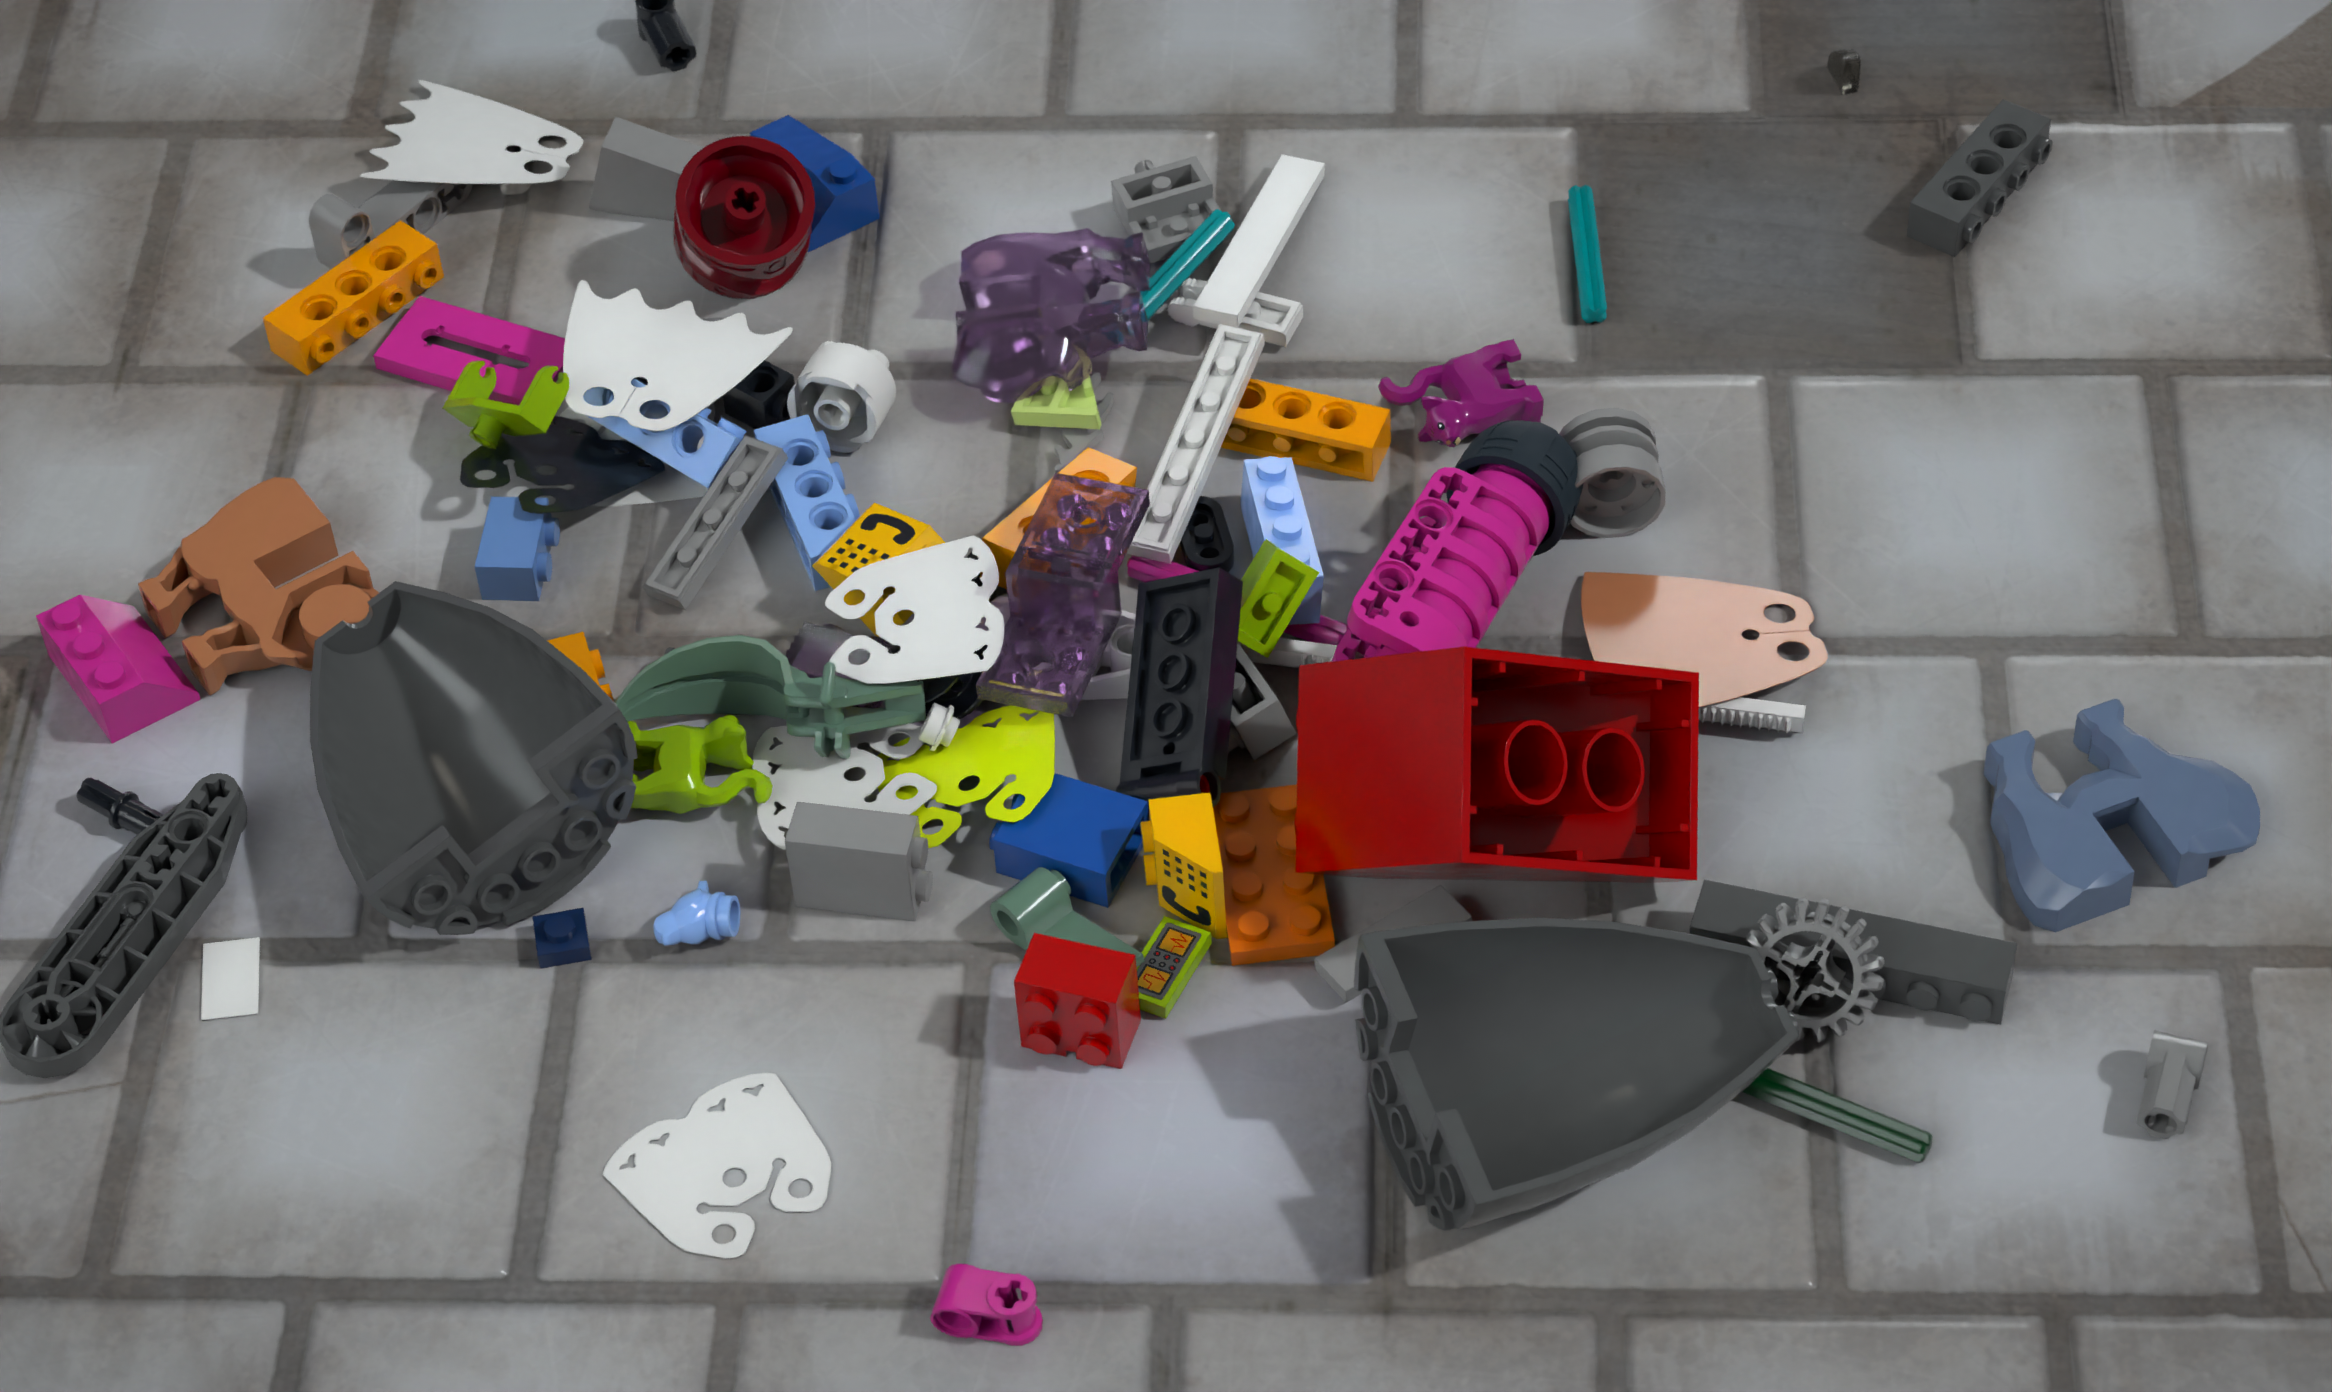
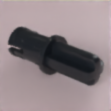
(121, 808)

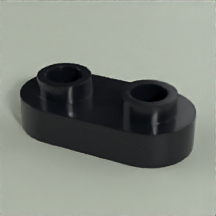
(1207, 538)

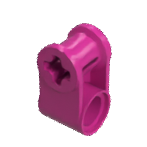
(981, 1303)

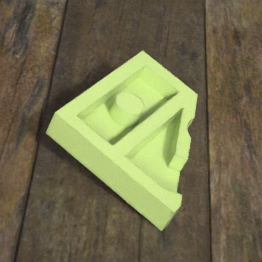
(1059, 407)

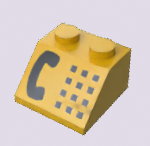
(874, 537)
(1186, 860)

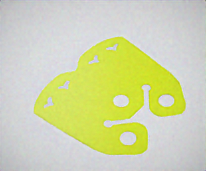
(984, 752)

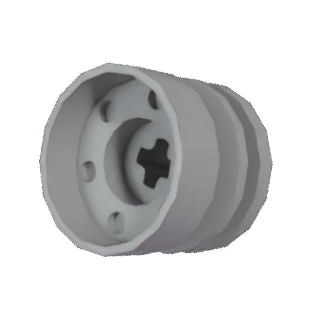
(1617, 472)

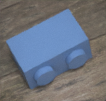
(515, 551)

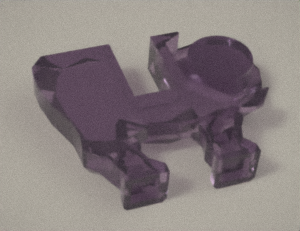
(1035, 313)

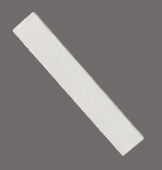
(1258, 241)
(1196, 441)

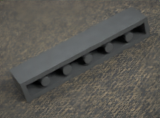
(1922, 964)

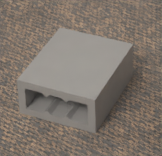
(857, 861)

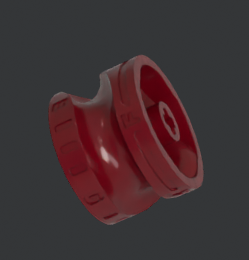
(743, 217)

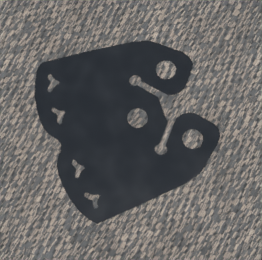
(579, 459)

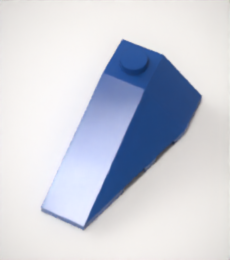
(841, 184)

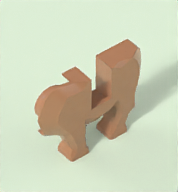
(242, 556)

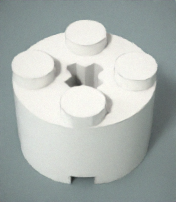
(844, 394)

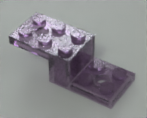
(1064, 594)

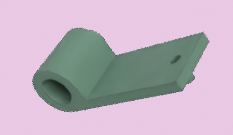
(1043, 907)

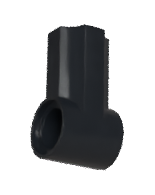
(665, 33)

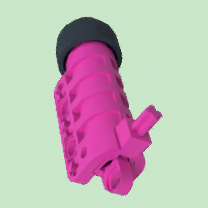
(1463, 559)

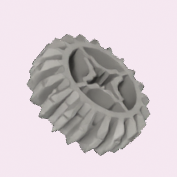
(1830, 978)

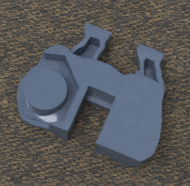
(2057, 842)

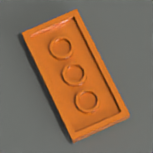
(1267, 904)

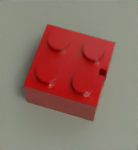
(1077, 1000)

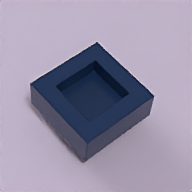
(561, 938)

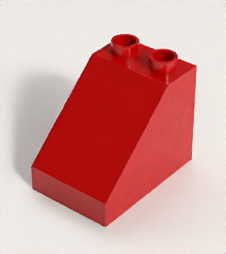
(1497, 768)

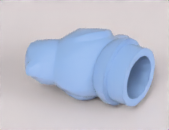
(699, 917)

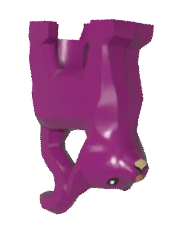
(1477, 394)

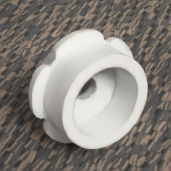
(939, 726)

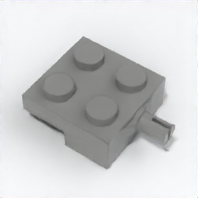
(1164, 203)

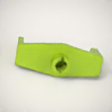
(493, 418)

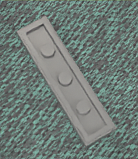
(715, 522)

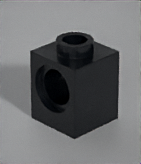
(760, 397)

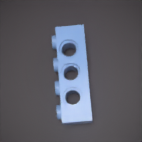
(679, 444)
(809, 491)

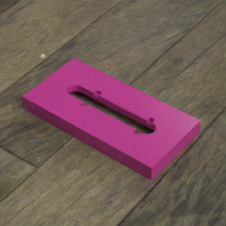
(410, 356)

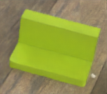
(1271, 596)

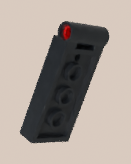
(1181, 686)

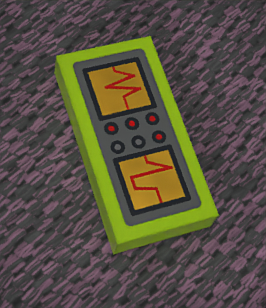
(1169, 964)

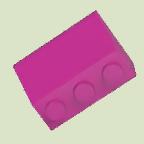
(114, 664)

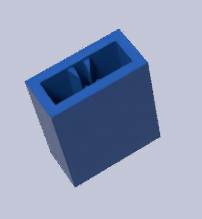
(1079, 832)

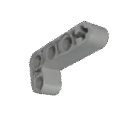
(343, 229)

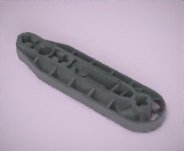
(124, 932)

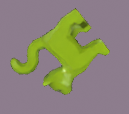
(680, 763)

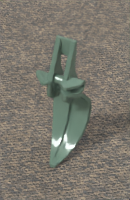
(755, 678)

